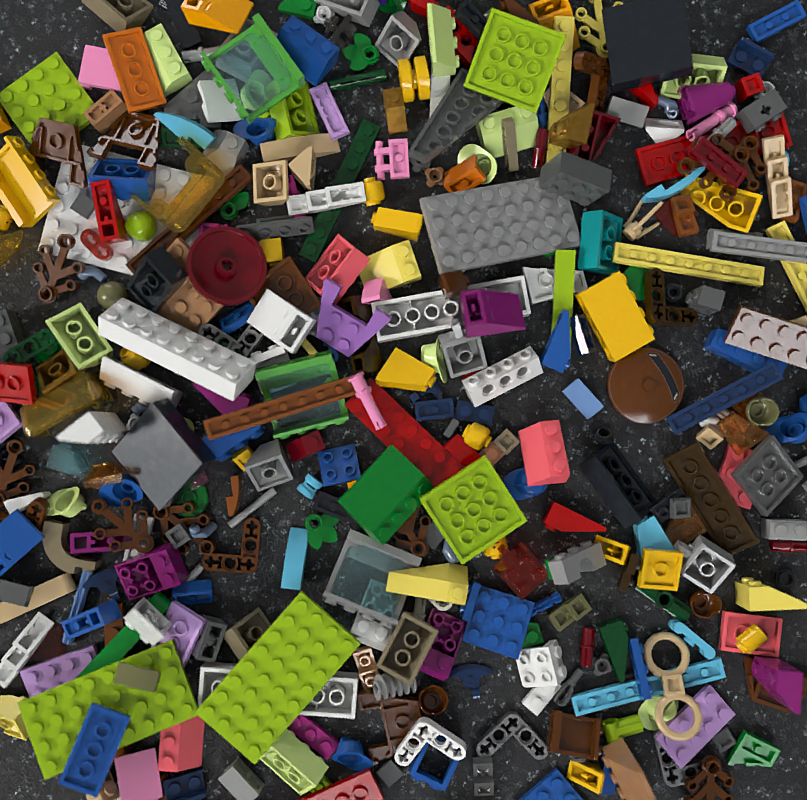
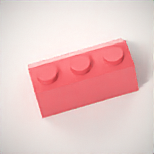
(340, 263)
(544, 453)
(182, 746)

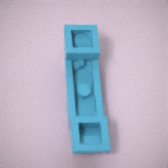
(660, 193)

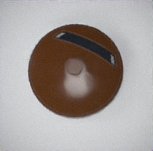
(645, 385)

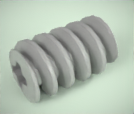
(388, 684)

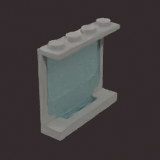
(362, 578)

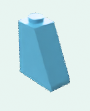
(650, 535)

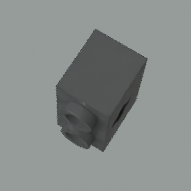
(771, 106)
(705, 300)
(210, 639)

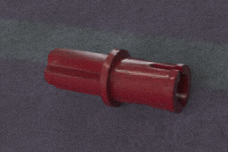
(540, 147)
(787, 546)
(587, 646)

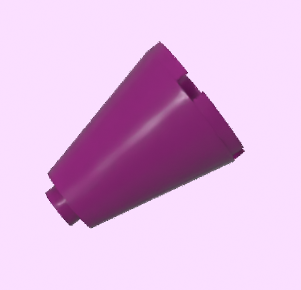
(703, 99)

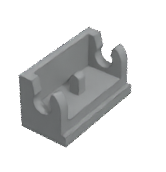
(628, 111)
(241, 781)

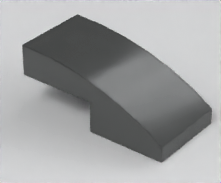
(483, 776)

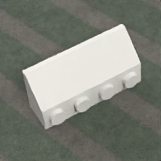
(136, 383)
(95, 428)

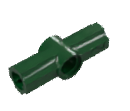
(671, 604)

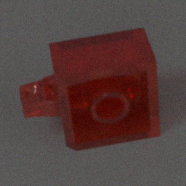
(520, 570)

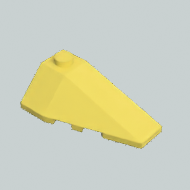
(435, 582)
(11, 717)

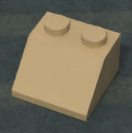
(270, 183)

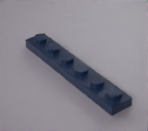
(725, 398)

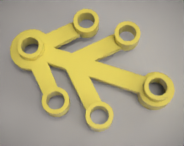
(597, 25)

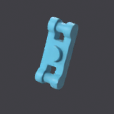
(691, 638)

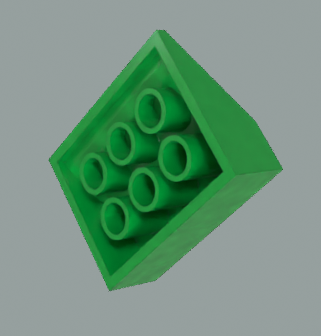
(385, 495)

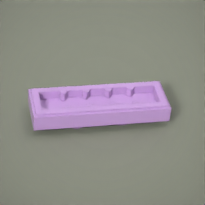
(329, 111)

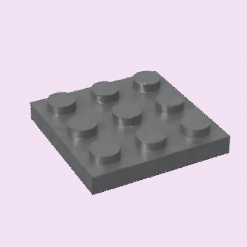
(767, 475)

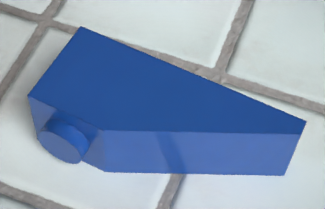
(557, 349)
(91, 619)

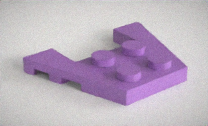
(341, 328)

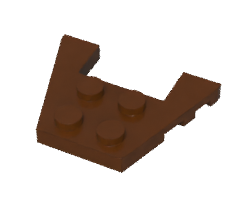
(135, 132)
(61, 143)
(398, 717)

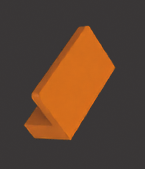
(464, 176)

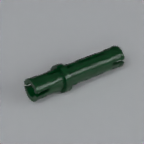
(380, 75)

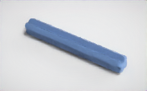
(79, 602)

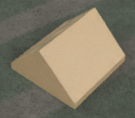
(304, 168)

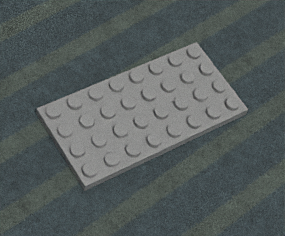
(497, 225)

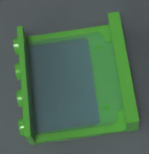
(254, 70)
(295, 376)

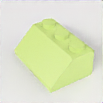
(442, 40)
(166, 60)
(705, 70)
(491, 134)
(79, 337)
(295, 762)

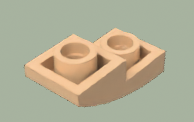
(366, 665)

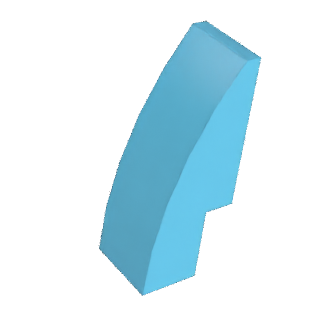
(187, 128)
(295, 559)

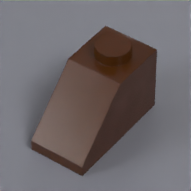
(453, 283)

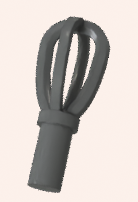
(572, 682)

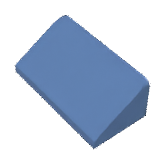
(582, 398)

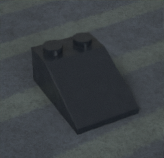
(156, 279)

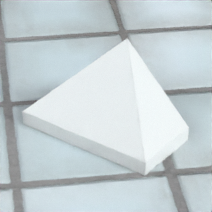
(663, 129)

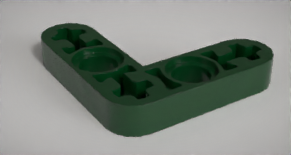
(23, 355)

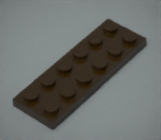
(711, 498)

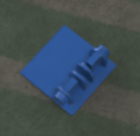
(339, 465)

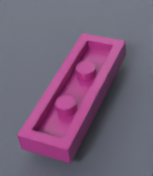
(314, 735)

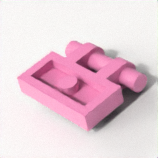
(398, 159)

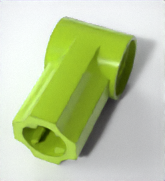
(620, 728)

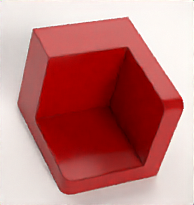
(748, 87)

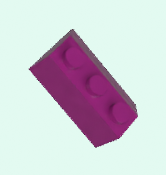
(779, 681)

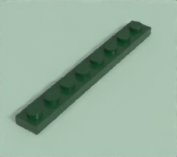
(347, 174)

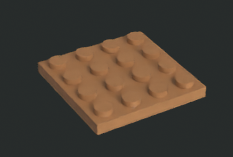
(187, 305)

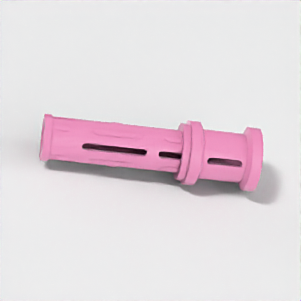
(716, 119)
(363, 392)

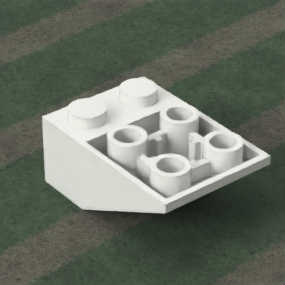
(281, 321)
(371, 632)

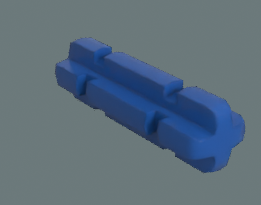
(546, 602)

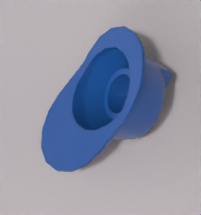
(258, 131)
(789, 428)
(517, 485)
(116, 492)
(351, 755)

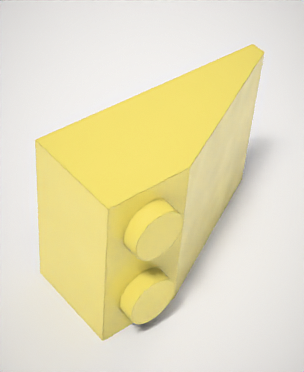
(394, 264)
(759, 597)

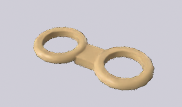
(672, 686)

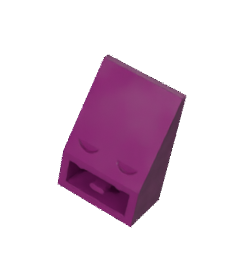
(490, 312)
(224, 404)
(152, 571)
(445, 646)

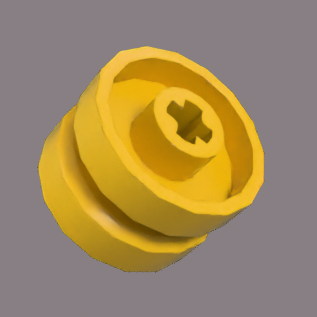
(414, 79)

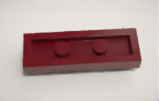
(718, 162)

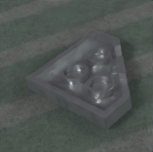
(189, 102)

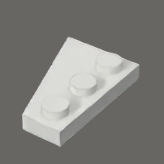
(541, 283)

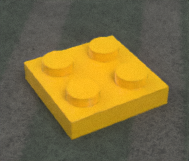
(660, 569)

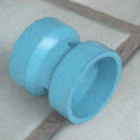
(307, 489)

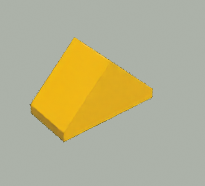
(614, 550)
(587, 775)

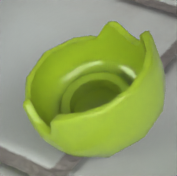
(141, 226)

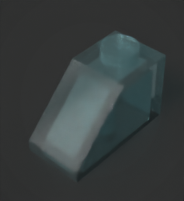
(67, 460)

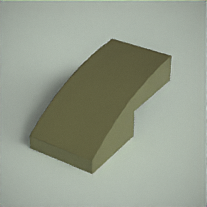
(569, 611)
(137, 677)

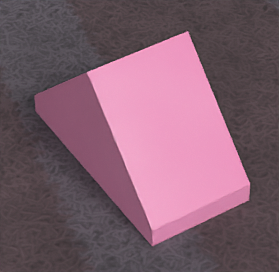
(375, 291)

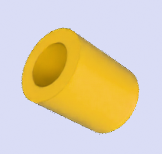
(750, 639)

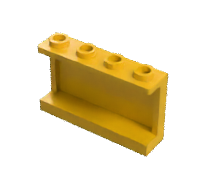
(23, 184)
(615, 316)

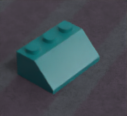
(597, 240)

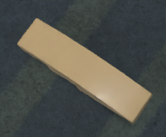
(291, 147)
(777, 176)

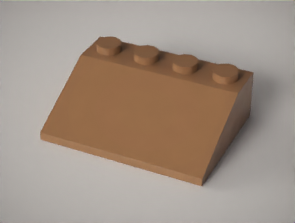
(626, 772)

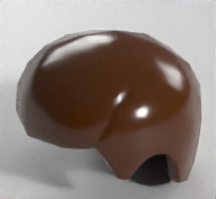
(705, 604)
(433, 700)

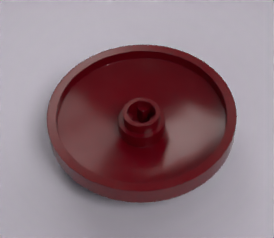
(226, 265)

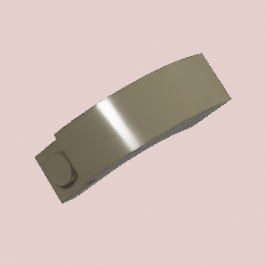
(58, 549)

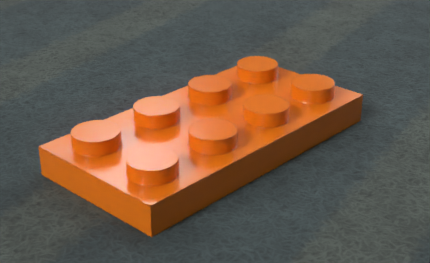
(134, 69)

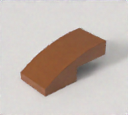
(798, 190)
(683, 215)
(234, 501)

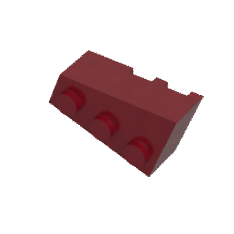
(600, 130)

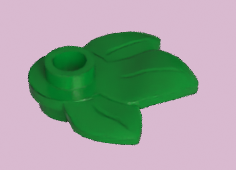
(358, 52)
(237, 203)
(323, 531)

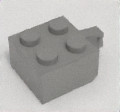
(461, 353)
(705, 563)

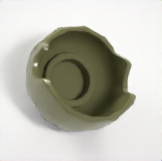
(110, 293)
(762, 411)

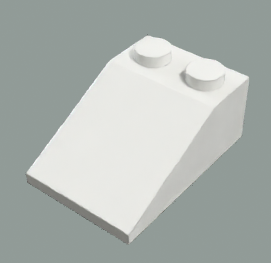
(147, 621)

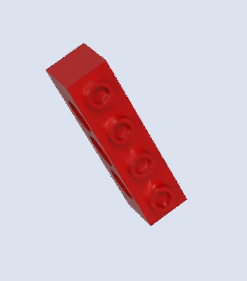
(465, 53)

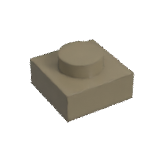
(506, 441)

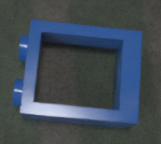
(420, 775)

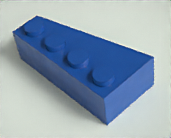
(746, 359)

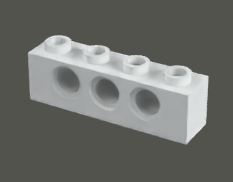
(502, 376)

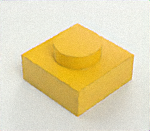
(242, 456)

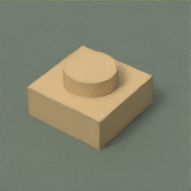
(710, 436)

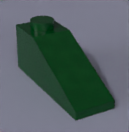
(616, 644)

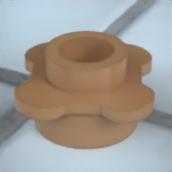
(434, 181)

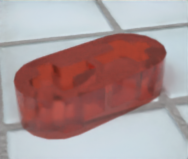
(93, 248)

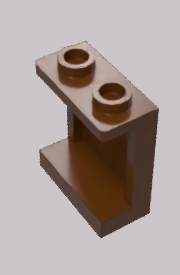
(574, 735)

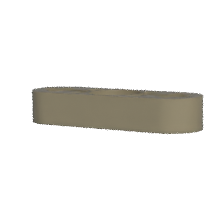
(509, 144)

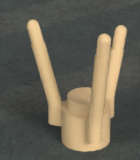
(633, 230)

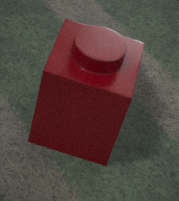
(306, 445)

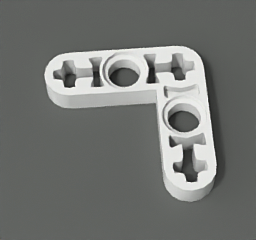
(429, 735)

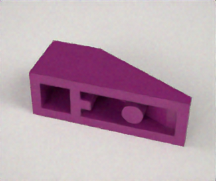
(86, 542)

